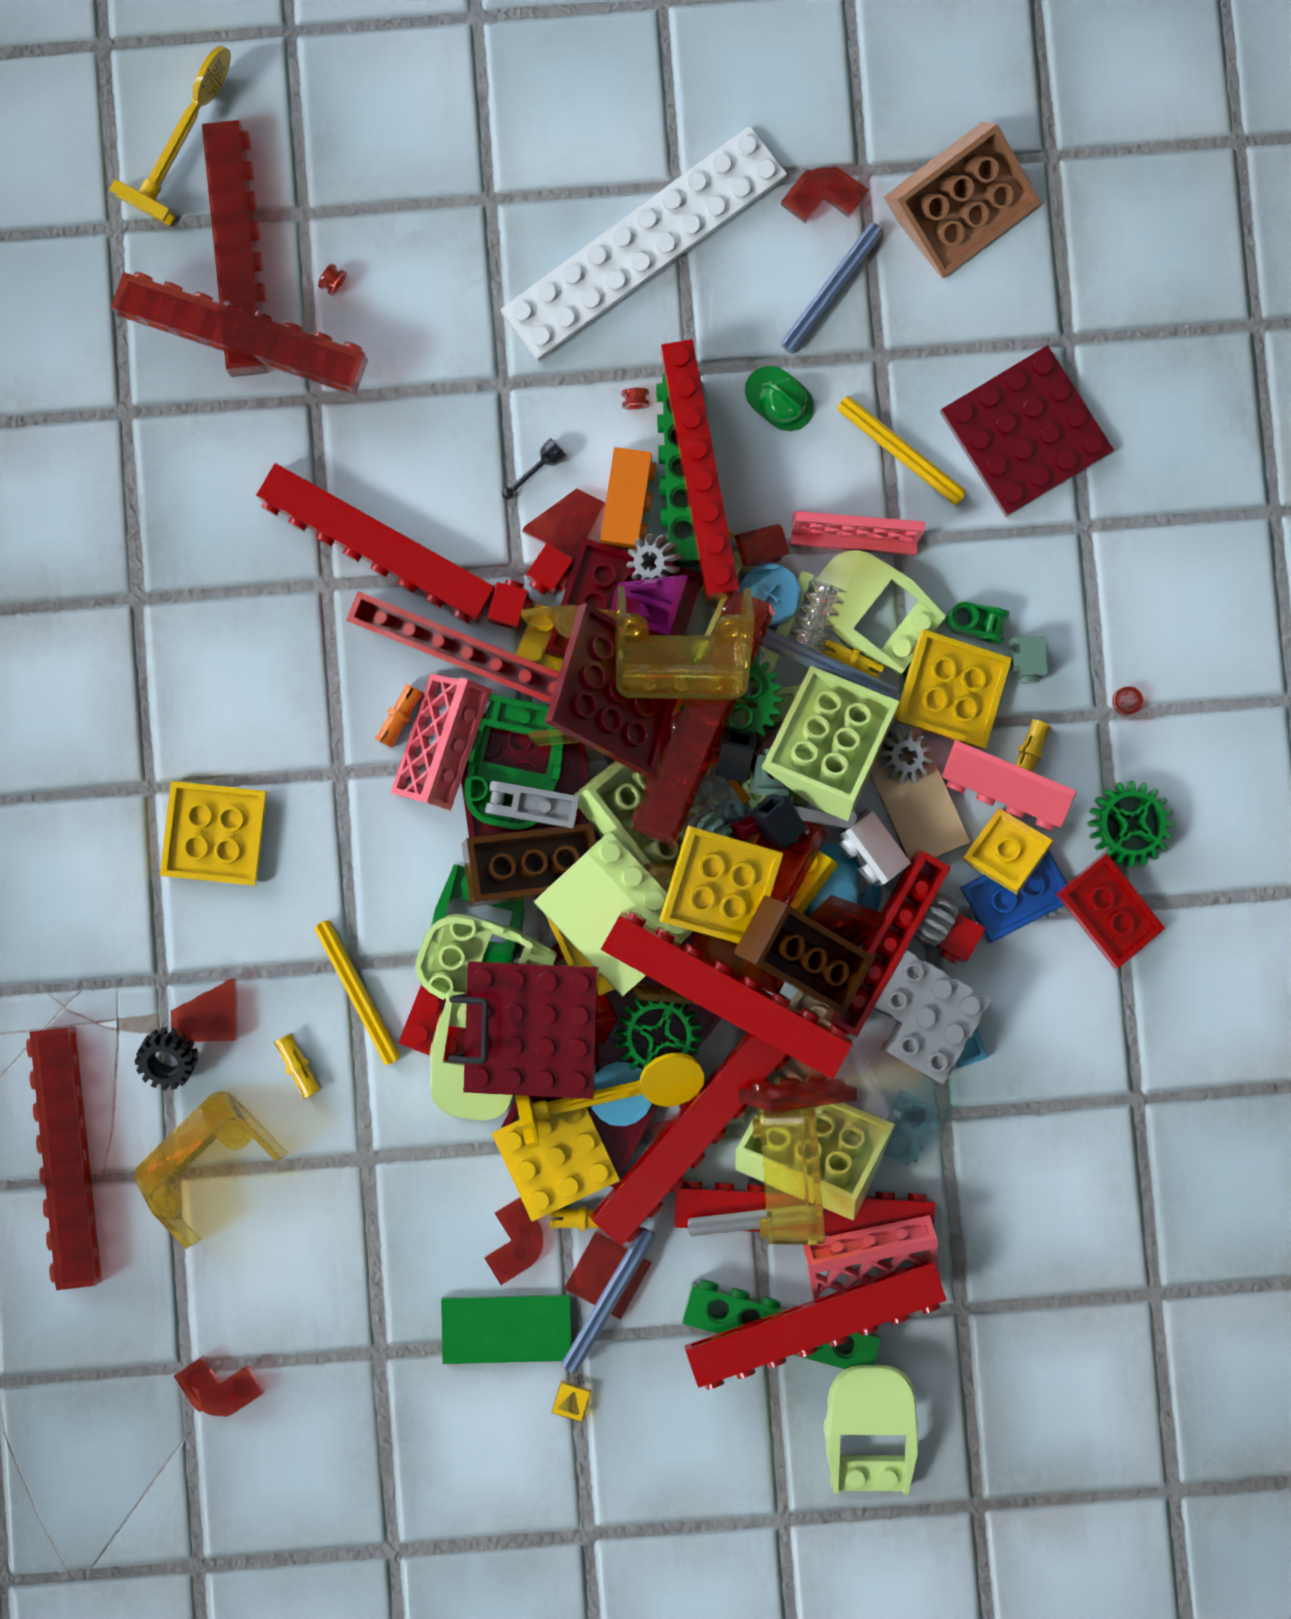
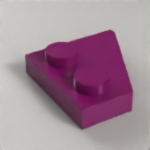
(654, 600)

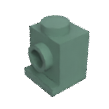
(1029, 658)
(760, 782)

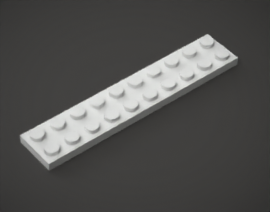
(643, 243)

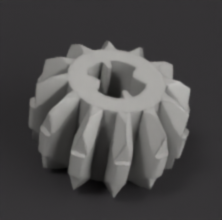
(643, 558)
(902, 767)
(937, 920)

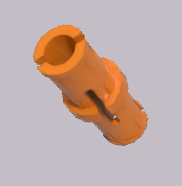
(399, 715)

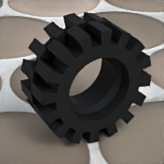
(159, 1072)

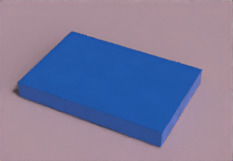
(1004, 911)

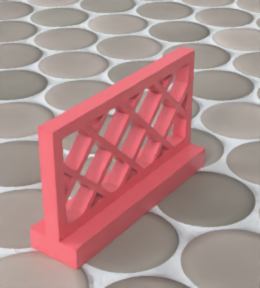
(856, 533)
(452, 743)
(869, 1247)

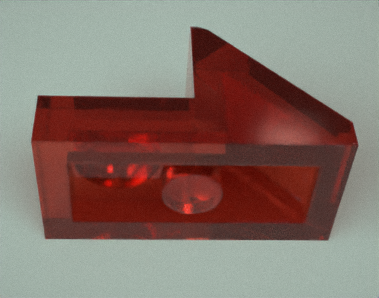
(762, 545)

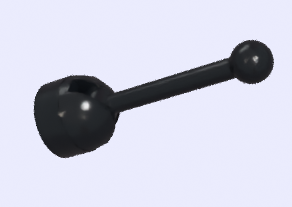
(550, 455)

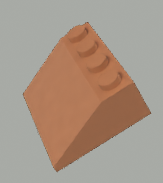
(963, 198)

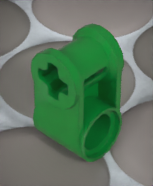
(984, 623)

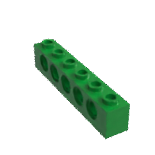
(673, 485)
(698, 1315)

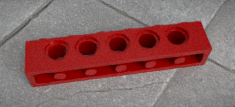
(888, 943)

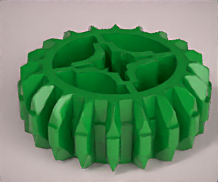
(1144, 832)
(636, 1026)

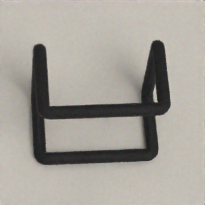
(460, 1057)

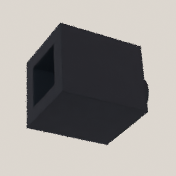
(735, 754)
(778, 821)

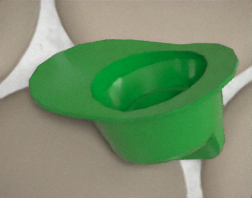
(779, 398)

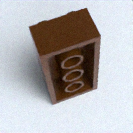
(522, 862)
(804, 954)

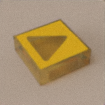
(571, 1401)

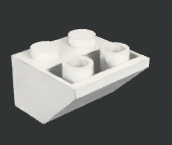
(873, 850)

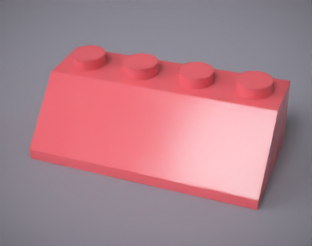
(1009, 785)

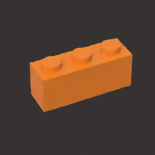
(627, 498)

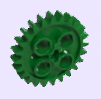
(764, 698)

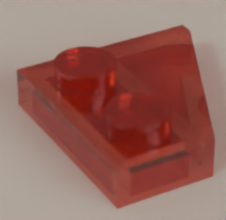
(566, 522)
(209, 1015)

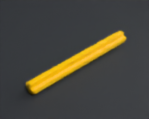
(901, 450)
(357, 992)

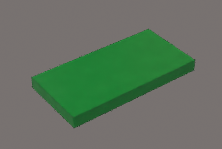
(505, 1328)

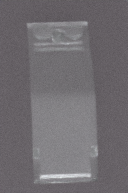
(873, 1098)

